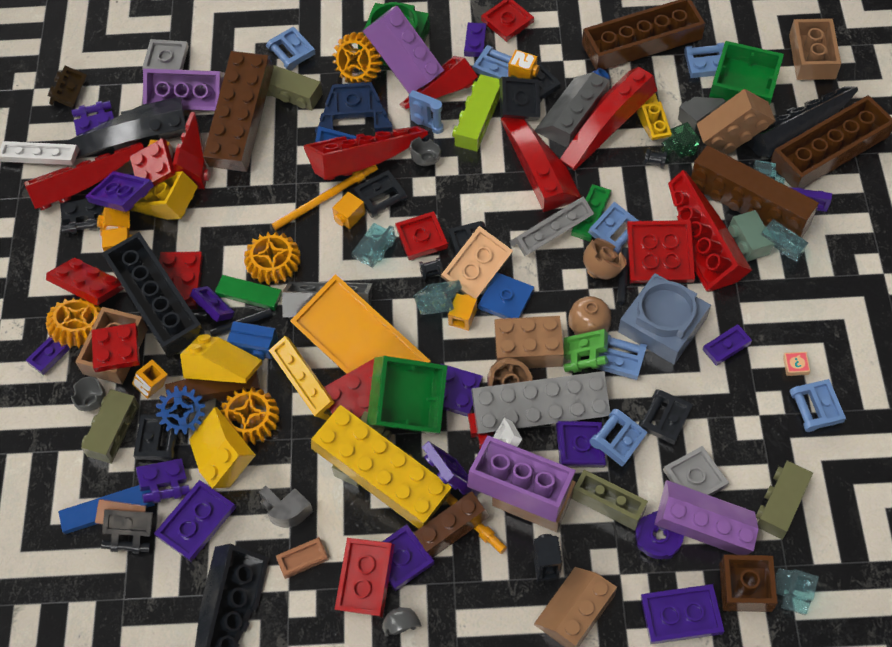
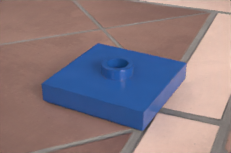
(506, 297)

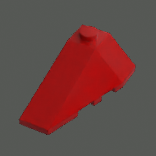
(456, 76)
(190, 153)

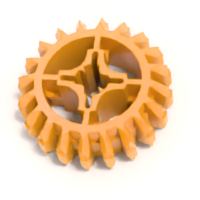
(347, 57)
(260, 253)
(75, 318)
(240, 409)

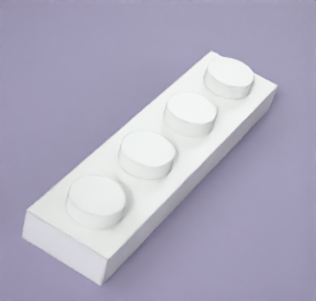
(38, 153)

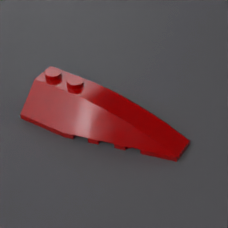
(609, 114)
(345, 156)
(541, 165)
(67, 181)
(715, 252)

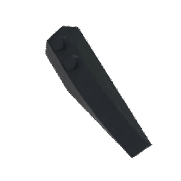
(800, 120)
(144, 123)
(230, 595)

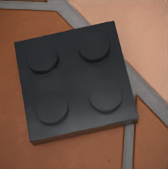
(519, 98)

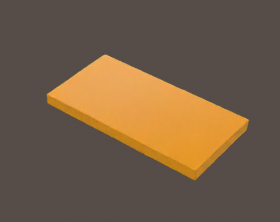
(350, 328)

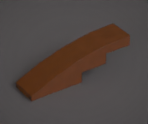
(212, 389)

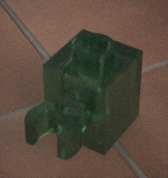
(682, 141)

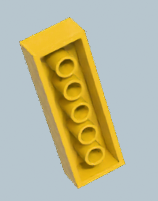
(380, 467)

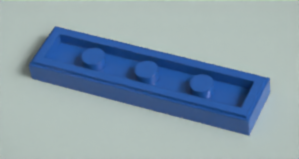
(84, 514)

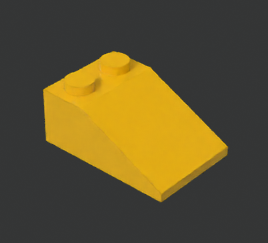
(168, 198)
(217, 361)
(219, 450)

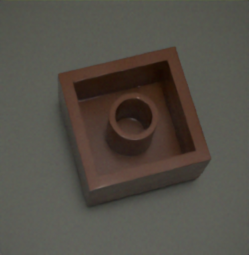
(748, 583)

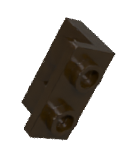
(67, 86)

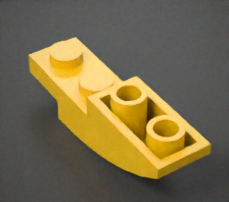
(654, 119)

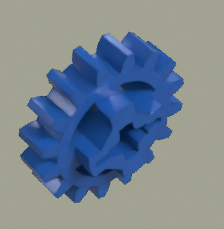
(182, 419)

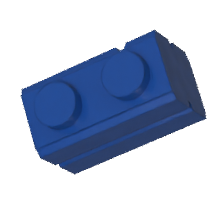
(253, 339)

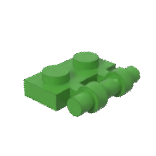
(583, 345)

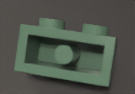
(747, 231)

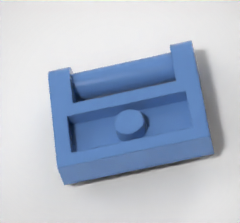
(295, 44)
(706, 65)
(490, 66)
(421, 108)
(609, 223)
(622, 362)
(824, 402)
(624, 442)

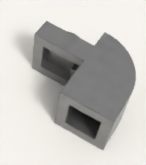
(288, 511)

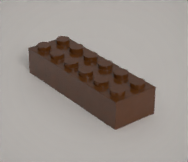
(643, 34)
(238, 111)
(832, 142)
(750, 190)

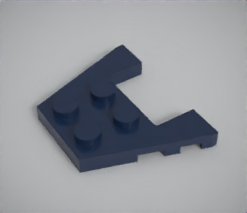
(354, 101)

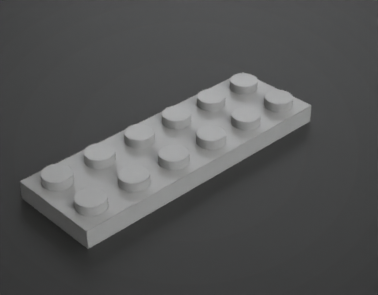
(541, 401)

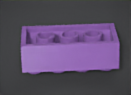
(403, 50)
(196, 88)
(520, 478)
(707, 519)

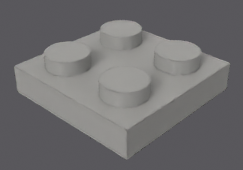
(165, 54)
(697, 472)

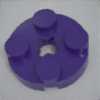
(650, 545)

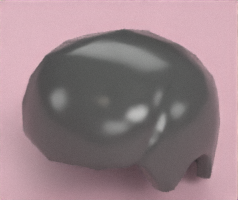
(424, 152)
(88, 394)
(400, 620)

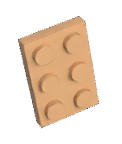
(477, 262)

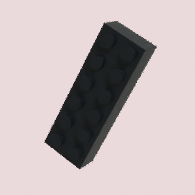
(153, 294)

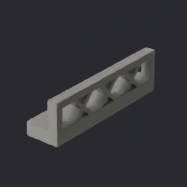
(553, 226)

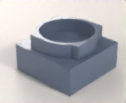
(664, 318)

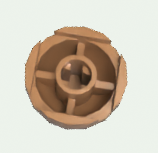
(602, 260)
(589, 315)
(508, 371)

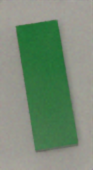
(597, 200)
(248, 292)

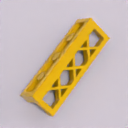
(302, 378)

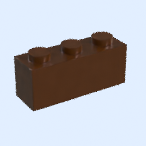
(451, 524)

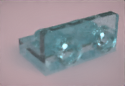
(785, 240)
(374, 244)
(437, 297)

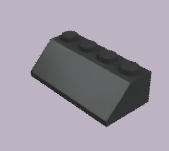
(573, 108)
(298, 294)

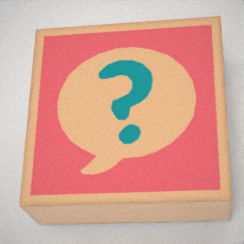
(796, 363)

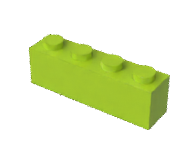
(478, 113)

